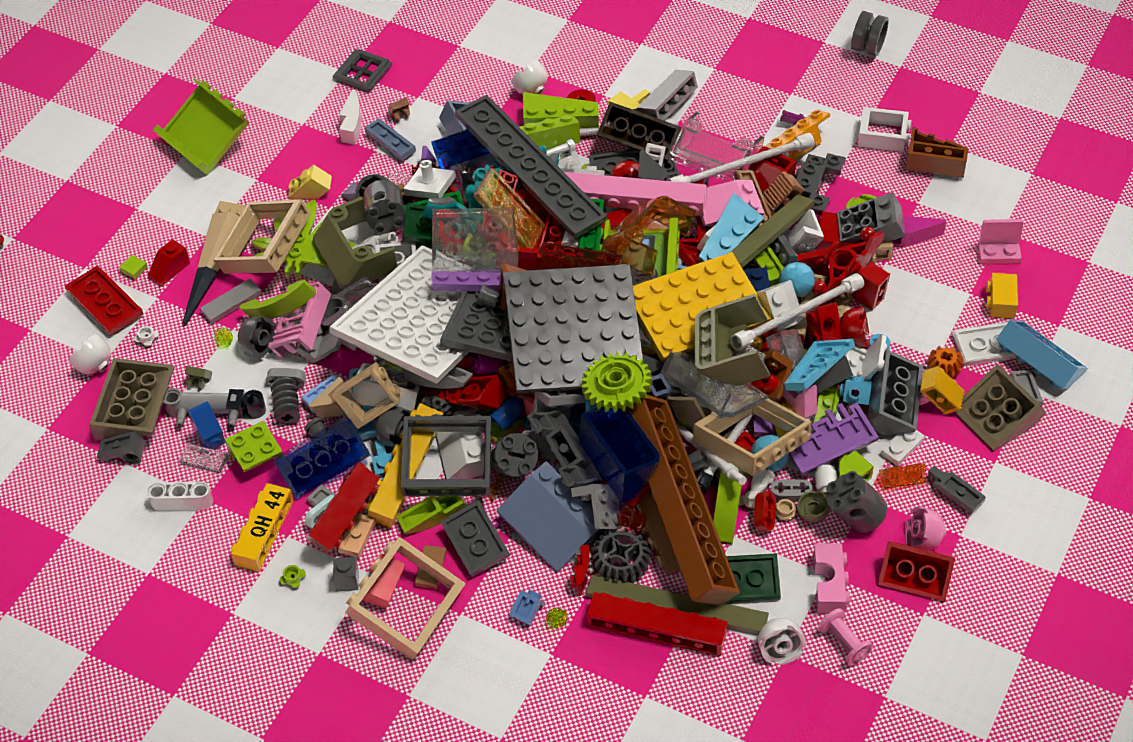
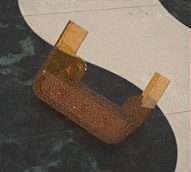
(629, 234)

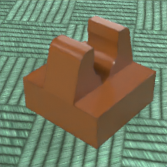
(397, 107)

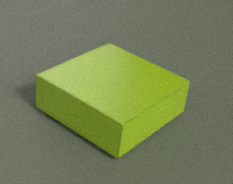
(133, 267)

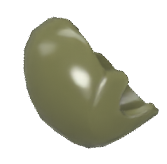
(813, 506)

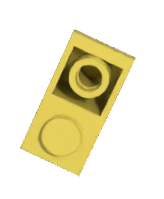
(310, 184)

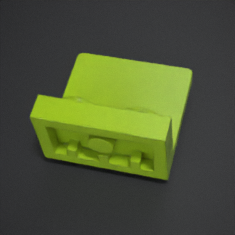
(253, 446)

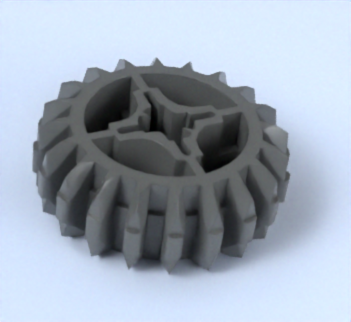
(617, 562)

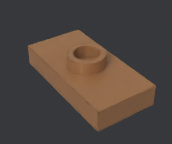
(424, 579)

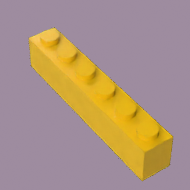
(389, 496)

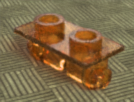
(903, 476)

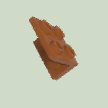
(781, 368)

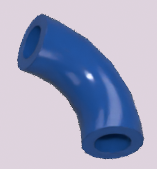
(508, 412)

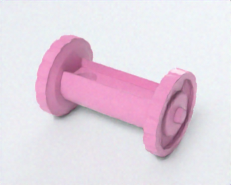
(857, 650)

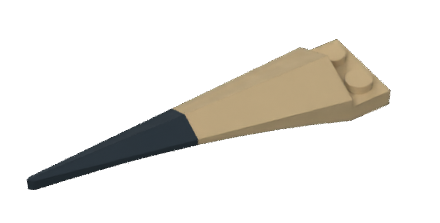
(218, 231)

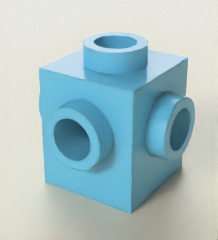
(862, 386)

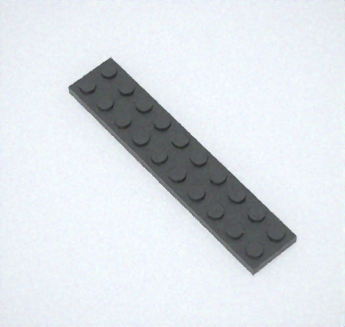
(532, 166)

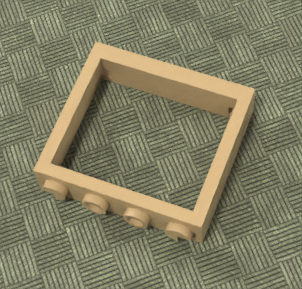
(295, 216)
(707, 436)
(382, 629)

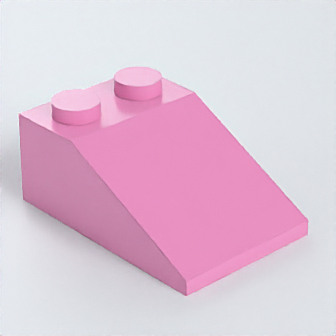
(720, 194)

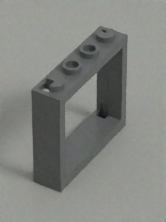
(445, 487)

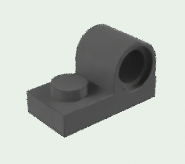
(126, 446)

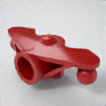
(848, 259)

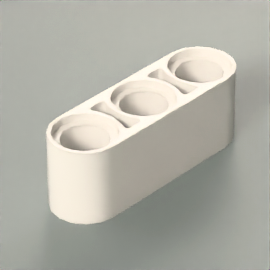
(180, 496)

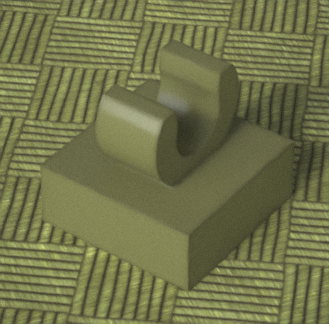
(197, 373)

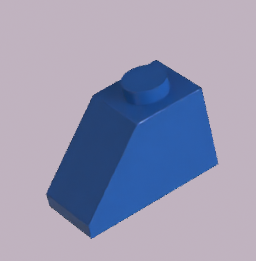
(206, 426)

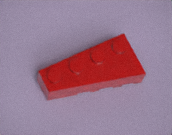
(343, 507)

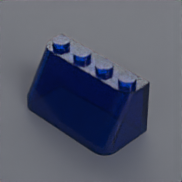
(618, 450)

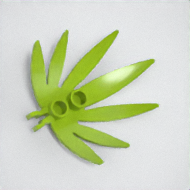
(303, 249)

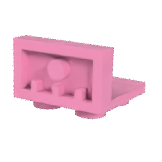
(1000, 241)

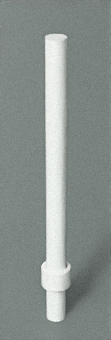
(728, 468)

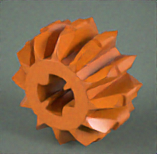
(946, 359)

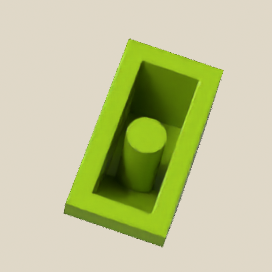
(856, 463)

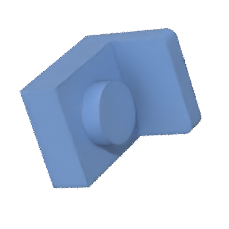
(526, 606)

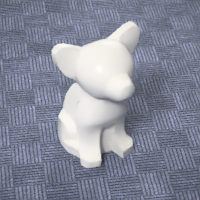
(758, 484)

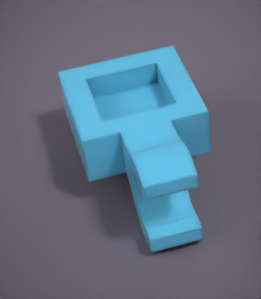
(381, 460)

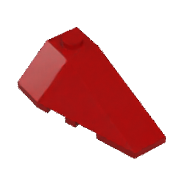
(477, 393)

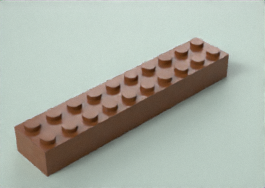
(684, 508)

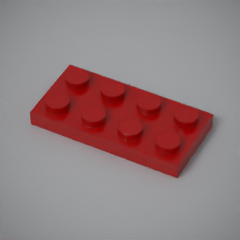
(104, 300)

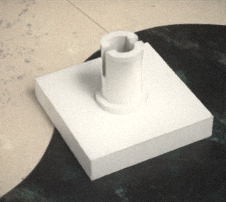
(429, 181)

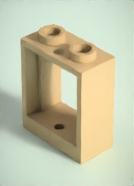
(350, 405)

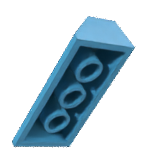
(1041, 354)

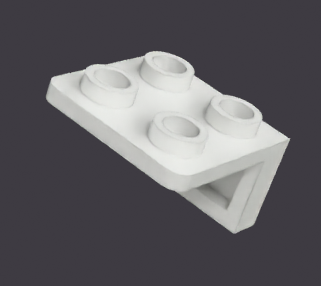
(869, 361)

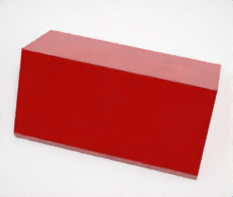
(916, 570)

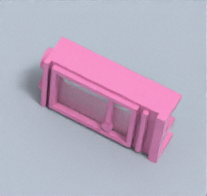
(301, 323)

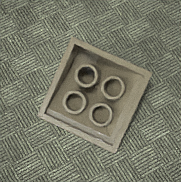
(999, 408)

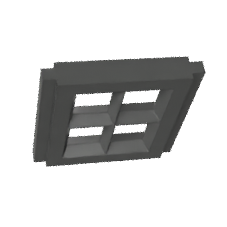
(340, 74)

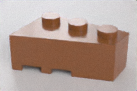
(936, 156)

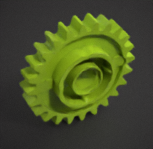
(616, 382)

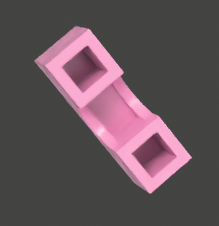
(830, 561)

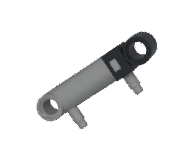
(232, 403)

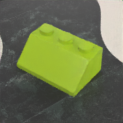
(553, 132)

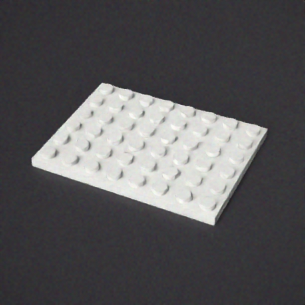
(405, 320)

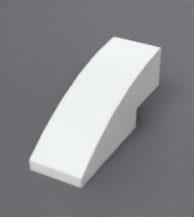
(350, 119)

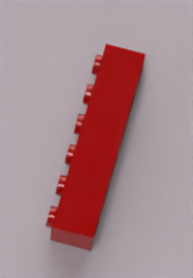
(657, 623)

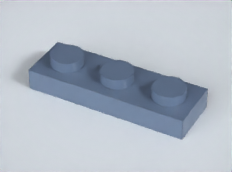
(390, 139)

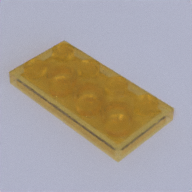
(496, 193)

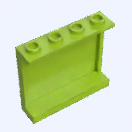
(204, 127)

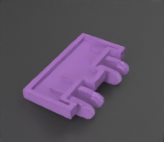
(834, 439)

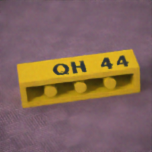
(262, 527)

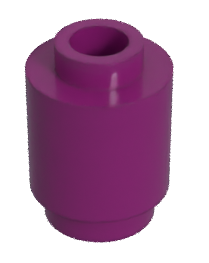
(486, 365)

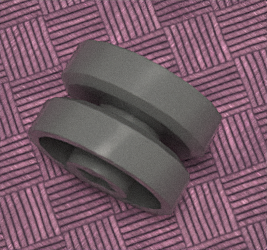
(869, 33)

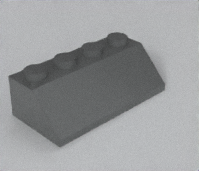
(895, 395)

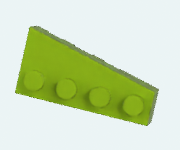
(541, 107)

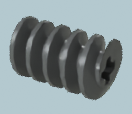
(285, 401)

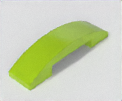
(280, 305)

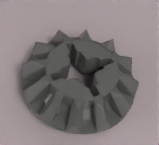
(438, 404)

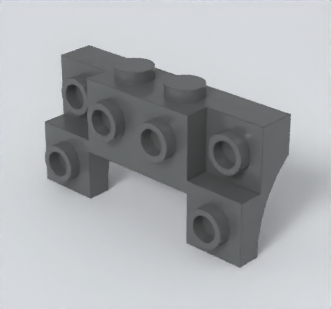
(812, 177)
(575, 464)

